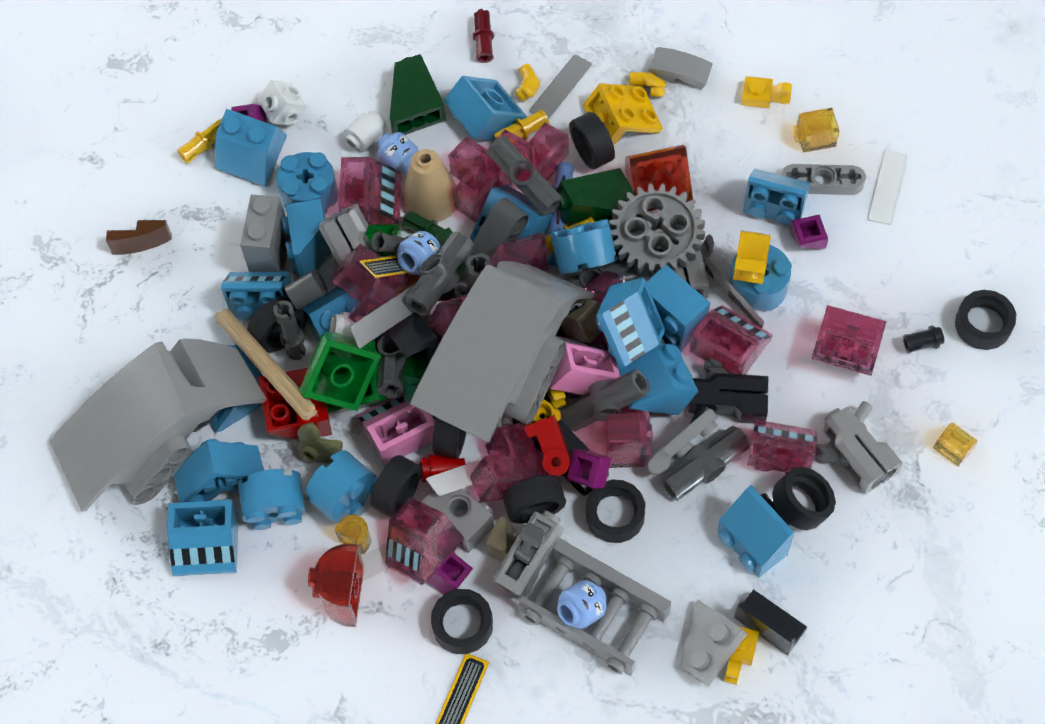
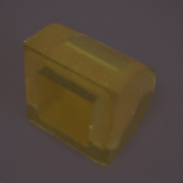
(955, 444)
(354, 530)

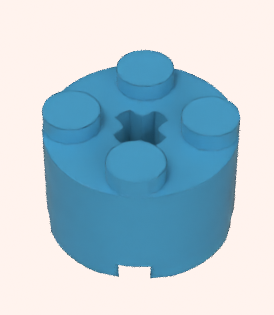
(307, 178)
(583, 246)
(775, 283)
(341, 487)
(271, 498)

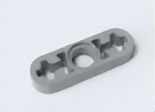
(832, 171)

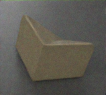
(501, 539)

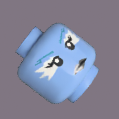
(396, 151)
(416, 250)
(582, 604)

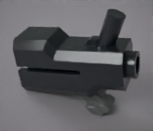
(730, 394)

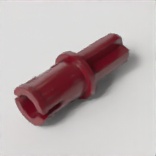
(483, 36)

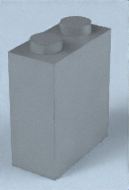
(263, 235)

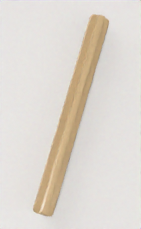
(265, 364)

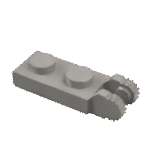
(681, 443)

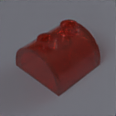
(659, 167)
(338, 582)

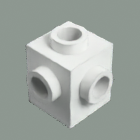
(281, 102)

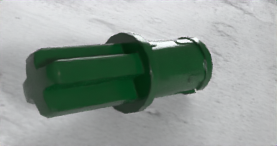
(417, 223)

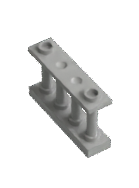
(623, 591)

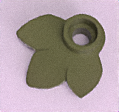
(313, 447)

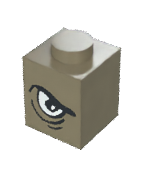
(581, 321)

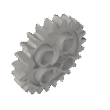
(673, 211)

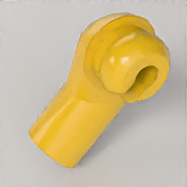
(648, 80)
(529, 85)

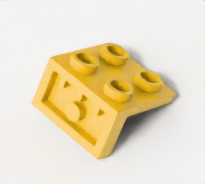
(623, 109)

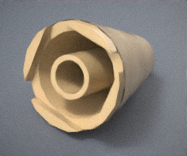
(428, 187)

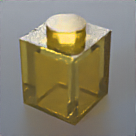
(816, 130)

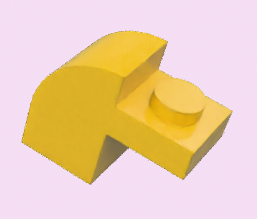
(751, 257)

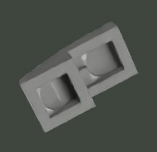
(681, 65)

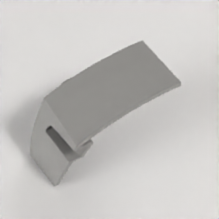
(499, 349)
(142, 417)

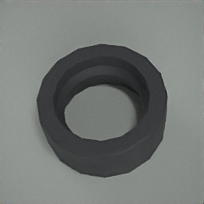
(592, 140)
(993, 301)
(264, 325)
(447, 439)
(395, 485)
(533, 495)
(792, 510)
(615, 534)
(452, 599)

